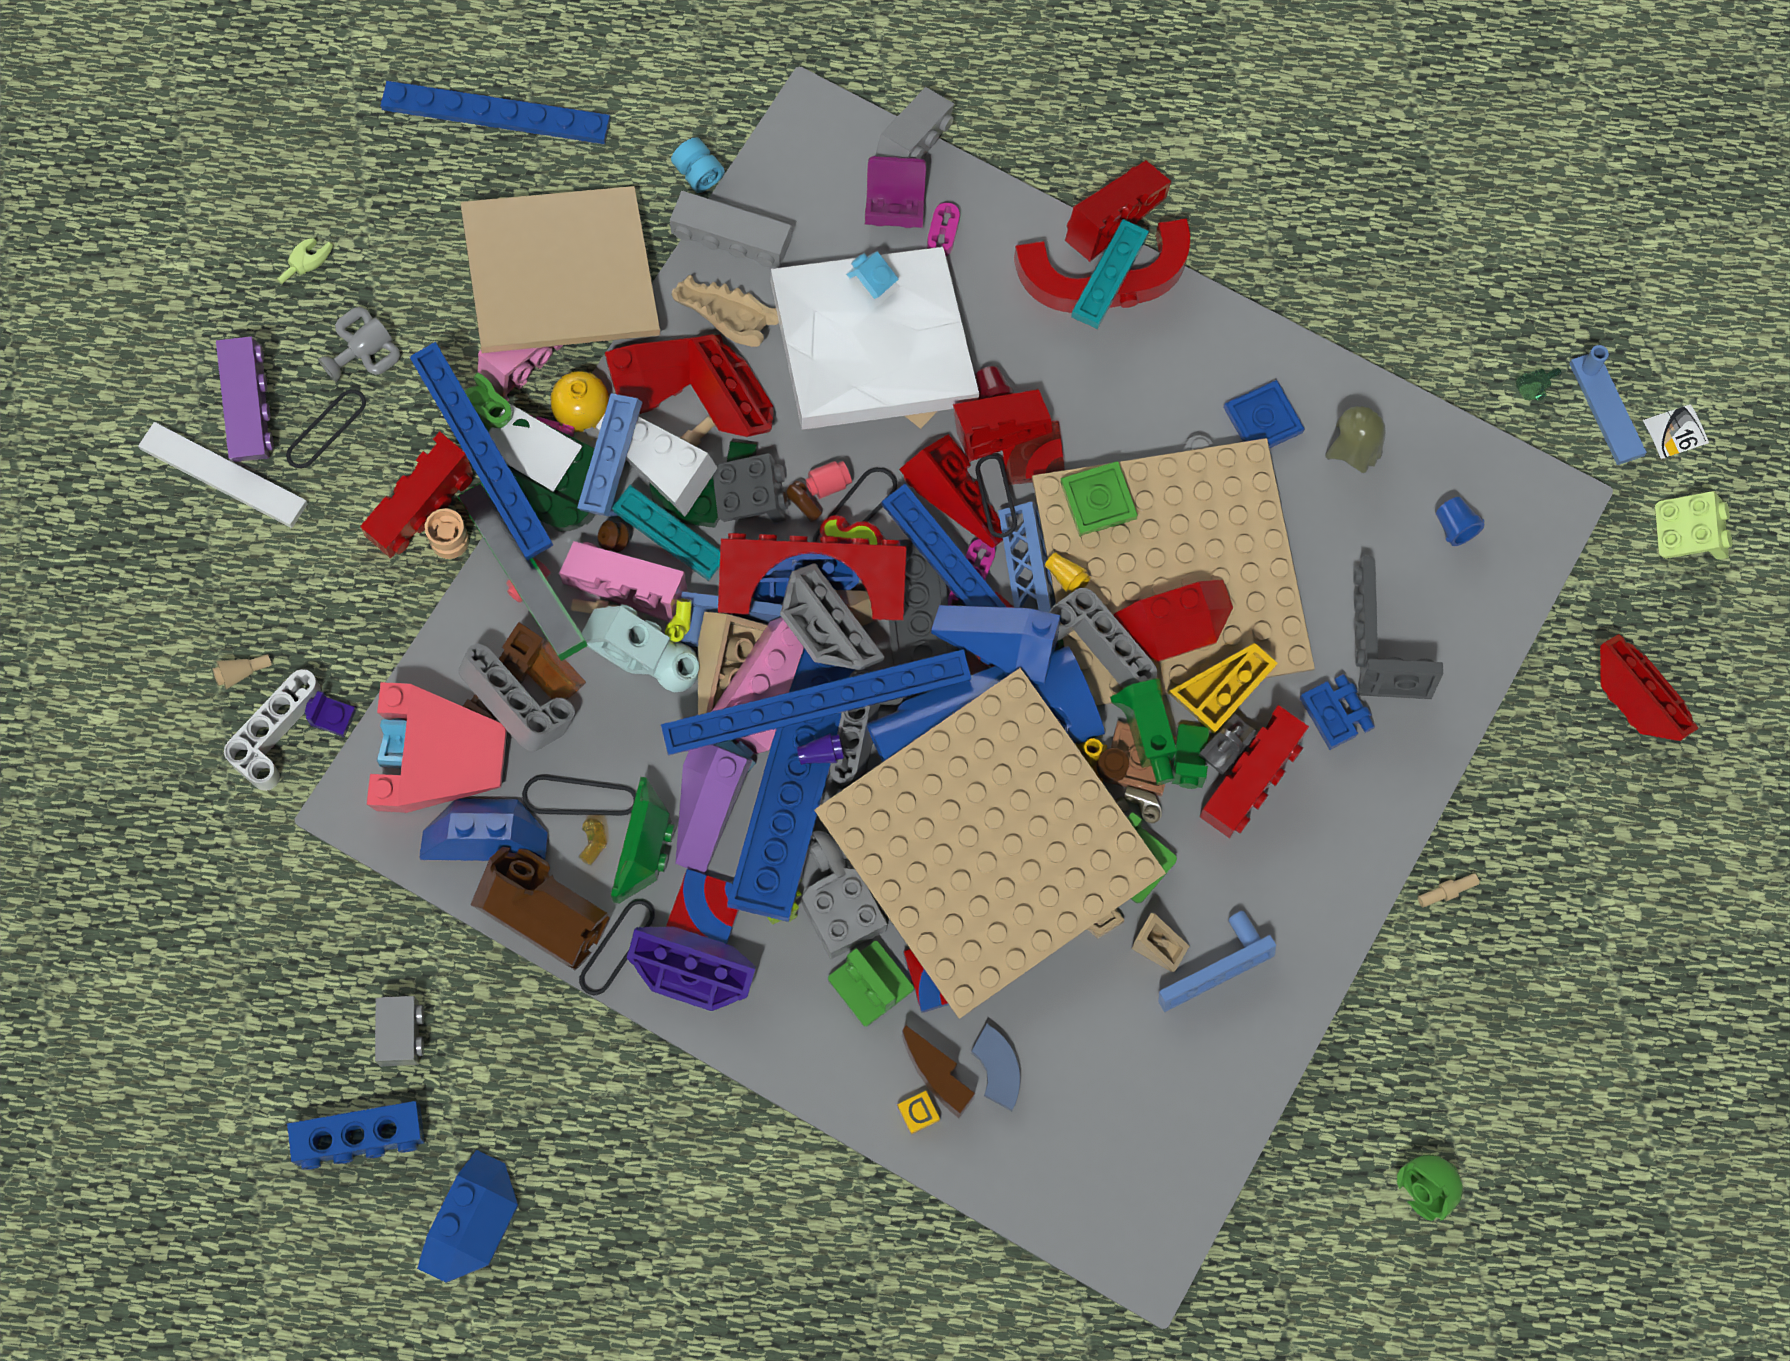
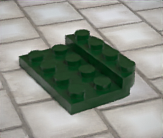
(559, 506)

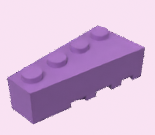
(244, 399)

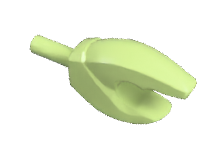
(303, 262)

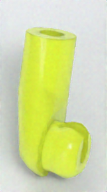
(680, 623)

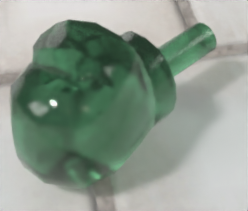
(1533, 384)

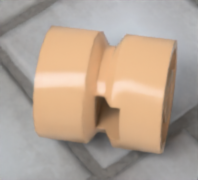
(447, 533)

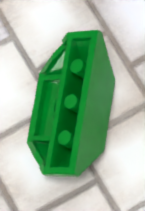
(644, 844)

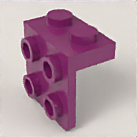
(895, 192)

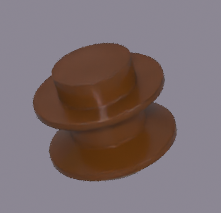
(613, 536)
(1112, 765)

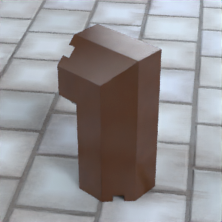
(538, 908)

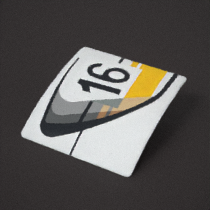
(1676, 431)

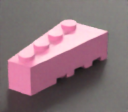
(512, 367)
(624, 579)

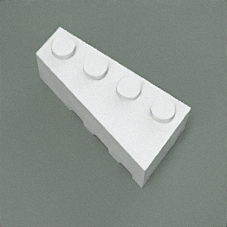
(669, 464)

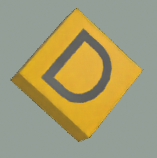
(918, 1112)

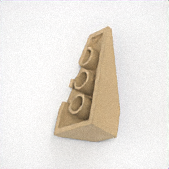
(721, 651)

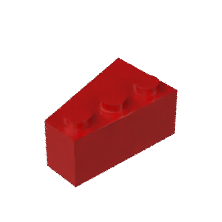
(1000, 422)

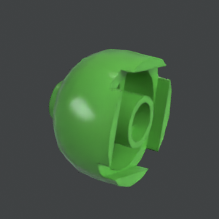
(1432, 1184)

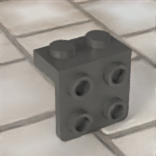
(750, 489)

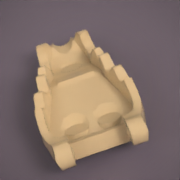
(731, 312)

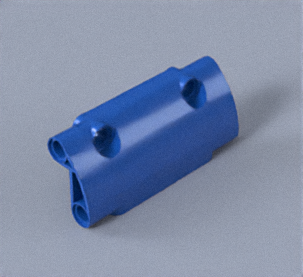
(1063, 692)

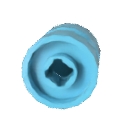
(697, 164)

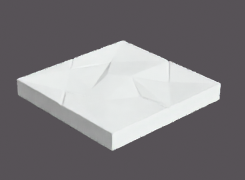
(868, 355)

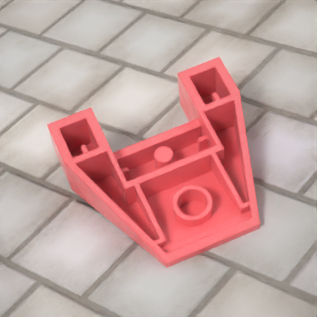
(445, 751)

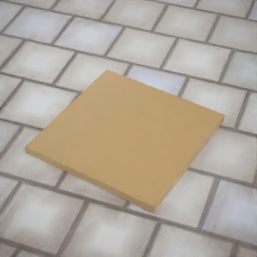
(559, 269)

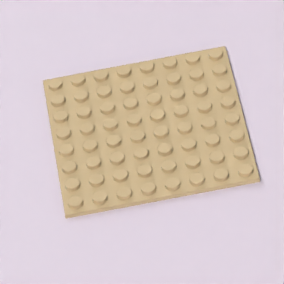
(1197, 520)
(989, 842)

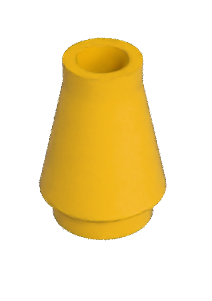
(1067, 573)

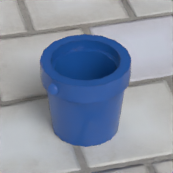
(1459, 521)

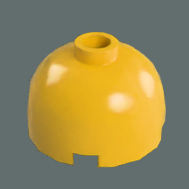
(579, 400)

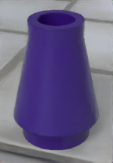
(822, 750)

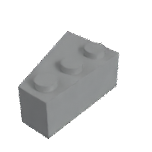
(916, 127)

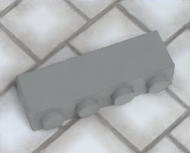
(730, 229)

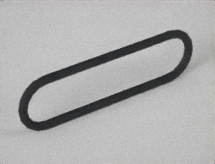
(328, 409)
(1008, 493)
(604, 942)

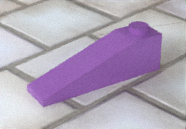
(708, 794)

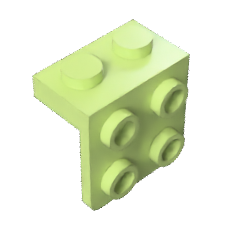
(1693, 526)

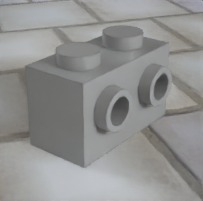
(398, 1031)

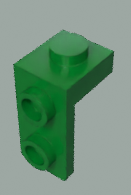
(1188, 766)

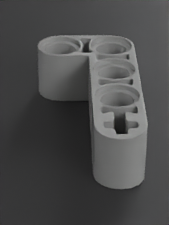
(1106, 643)
(511, 704)
(851, 729)

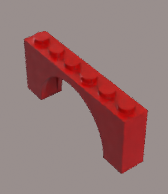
(748, 561)

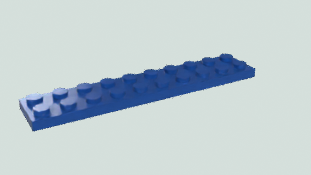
(785, 808)

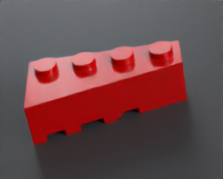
(1126, 198)
(417, 496)
(1255, 772)

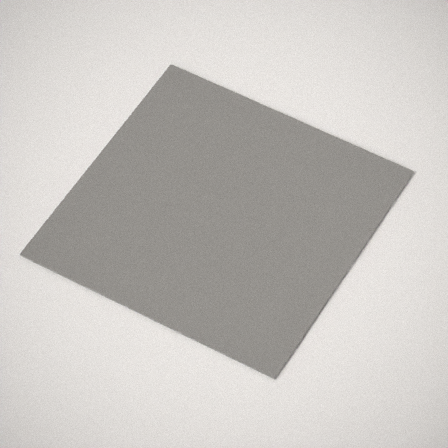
(1124, 1113)

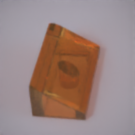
(555, 676)

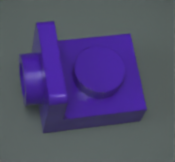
(329, 714)

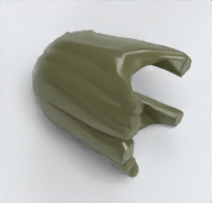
(1359, 438)

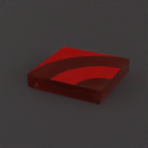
(1034, 457)

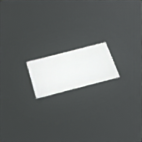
(535, 450)

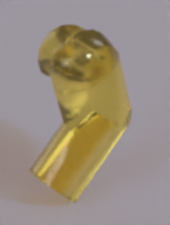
(596, 840)

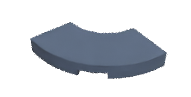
(1000, 1067)

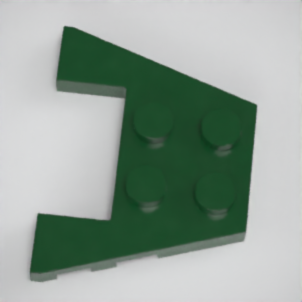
(705, 508)

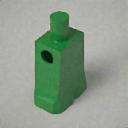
(1149, 726)

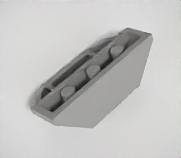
(825, 622)

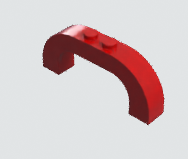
(1138, 287)

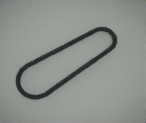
(848, 495)
(580, 782)

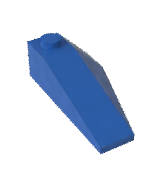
(1002, 636)

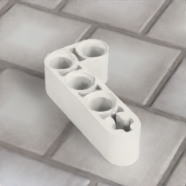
(278, 725)

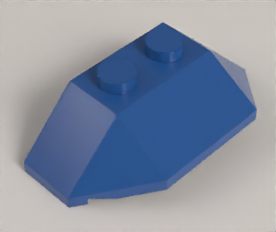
(774, 583)
(480, 828)
(470, 1220)

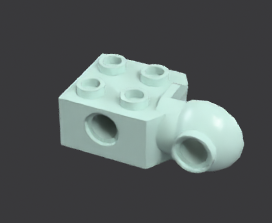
(640, 647)

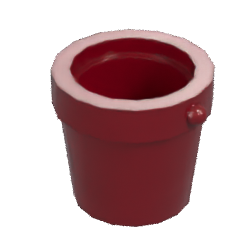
(991, 383)

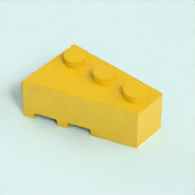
(1224, 687)

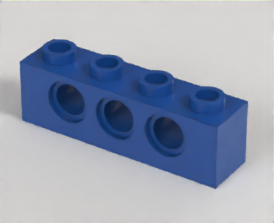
(306, 1134)

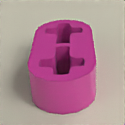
(949, 231)

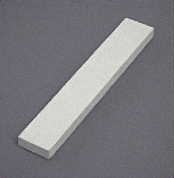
(223, 475)

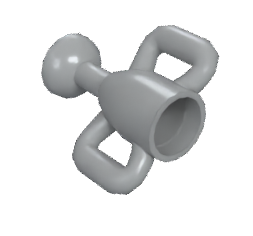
(365, 342)

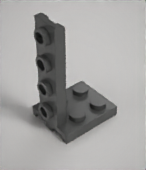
(1392, 675)

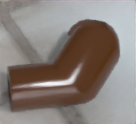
(797, 494)

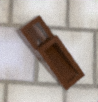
(937, 1072)

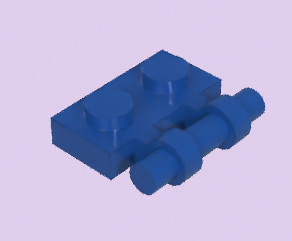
(1329, 715)

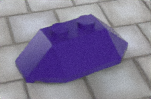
(690, 967)

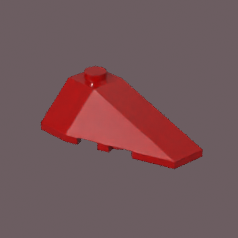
(650, 370)
(943, 480)

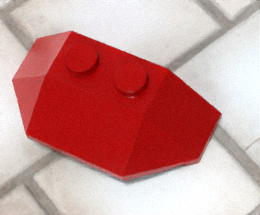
(728, 388)
(1178, 619)
(1643, 692)

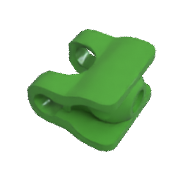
(488, 403)

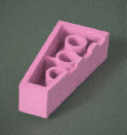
(764, 674)

